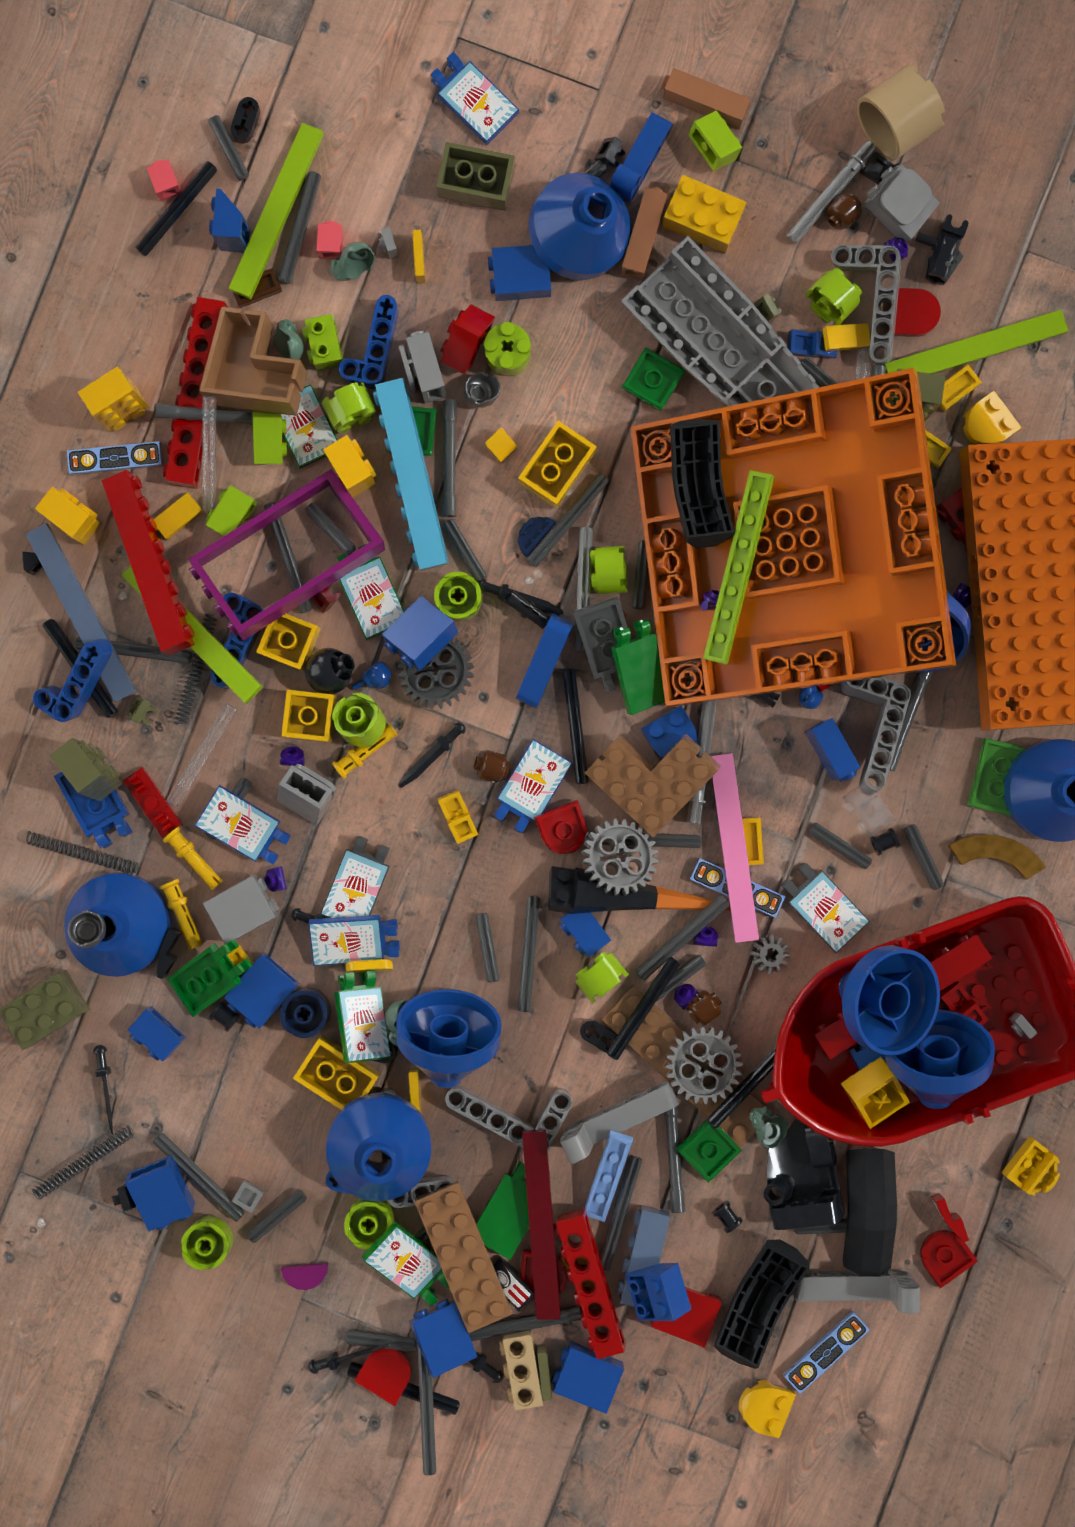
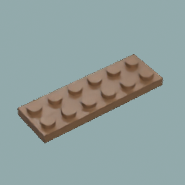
(463, 1256)

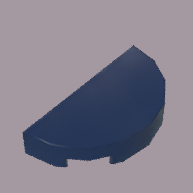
(533, 532)

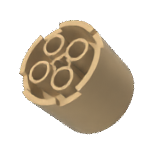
(900, 112)

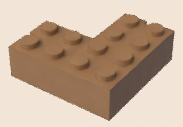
(242, 373)
(651, 792)

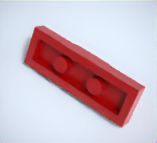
(152, 802)

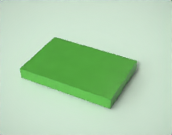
(990, 774)

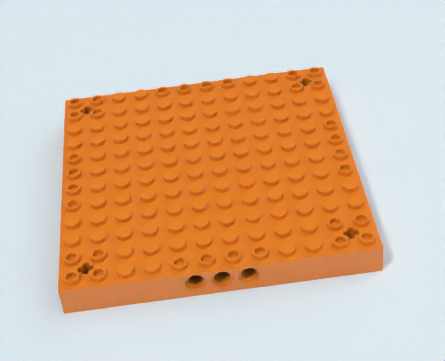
(844, 553)
(1022, 579)

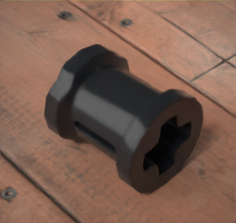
(885, 841)
(224, 1016)
(727, 1216)

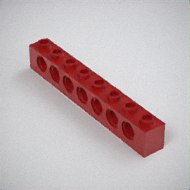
(188, 475)

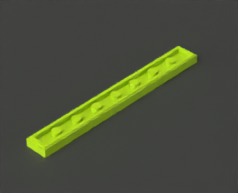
(276, 211)
(984, 345)
(738, 567)
(215, 654)

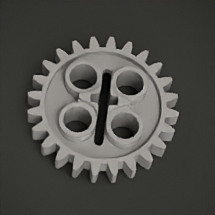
(623, 877)
(693, 1083)

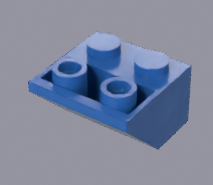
(228, 225)
(658, 1292)

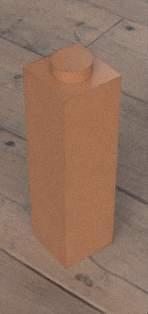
(705, 97)
(644, 233)

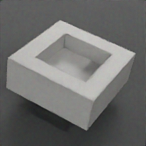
(387, 243)
(1022, 1026)
(248, 1196)

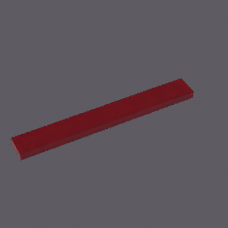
(541, 1224)

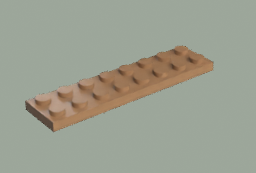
(653, 1044)

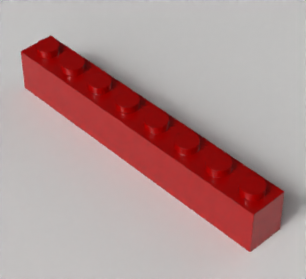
(148, 562)
(949, 967)

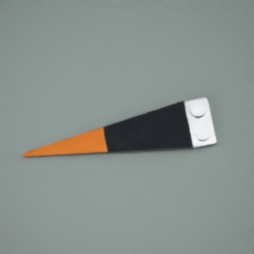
(574, 893)

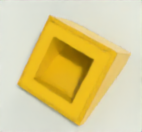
(500, 445)

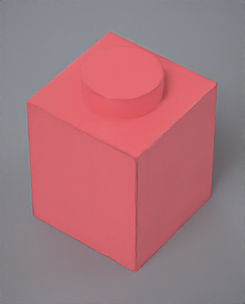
(164, 179)
(330, 240)

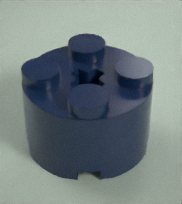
(299, 1024)

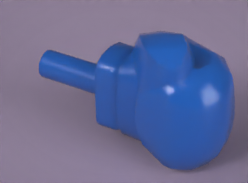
(377, 676)
(810, 697)

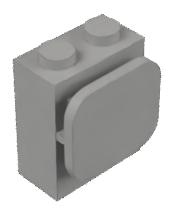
(901, 201)
(423, 366)
(306, 793)
(241, 908)

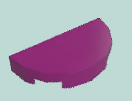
(305, 1276)

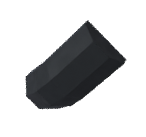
(699, 482)
(870, 1211)
(760, 1302)

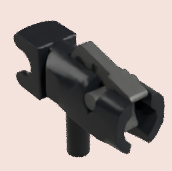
(945, 250)

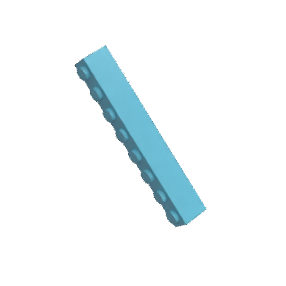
(411, 473)

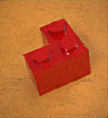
(465, 338)

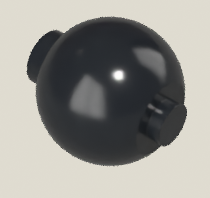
(329, 670)

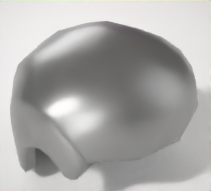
(482, 389)
(86, 929)

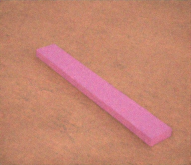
(734, 850)

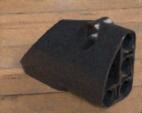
(806, 1178)

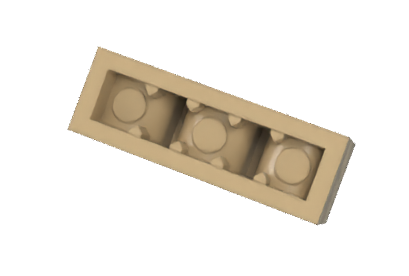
(528, 1380)

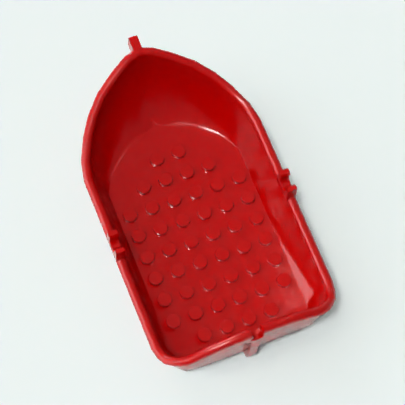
(1027, 976)

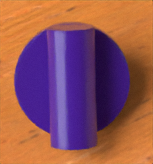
(900, 244)
(962, 595)
(710, 600)
(292, 756)
(275, 879)
(706, 937)
(684, 995)

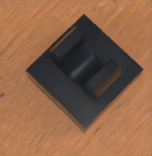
(608, 150)
(123, 1198)

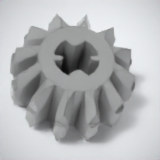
(777, 957)

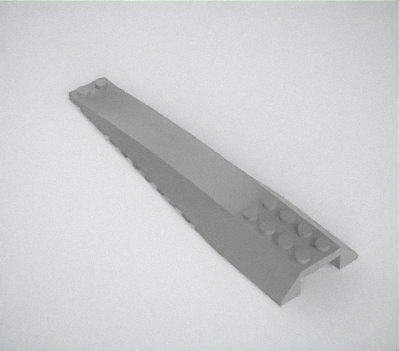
(715, 330)

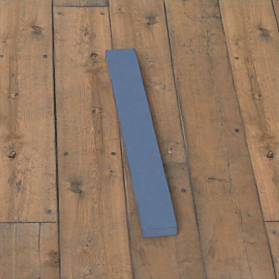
(78, 606)

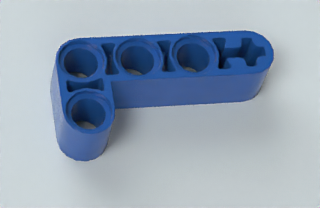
(631, 174)
(375, 342)
(233, 643)
(544, 660)
(77, 677)

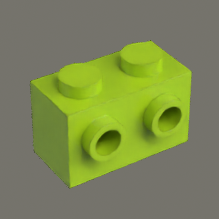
(715, 140)
(323, 341)
(268, 438)
(231, 511)

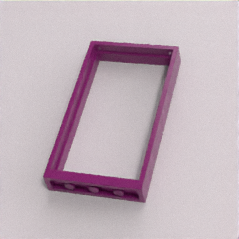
(309, 589)

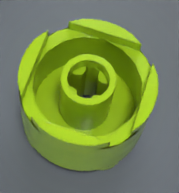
(833, 296)
(507, 336)
(349, 407)
(610, 570)
(467, 586)
(359, 720)
(601, 976)
(357, 1227)
(217, 1233)

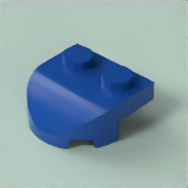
(668, 730)

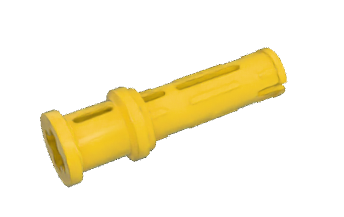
(356, 757)
(186, 851)
(177, 903)

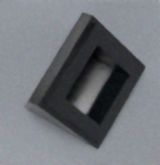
(31, 563)

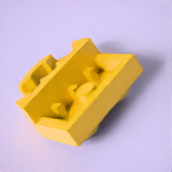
(989, 421)
(1033, 1168)
(766, 1407)

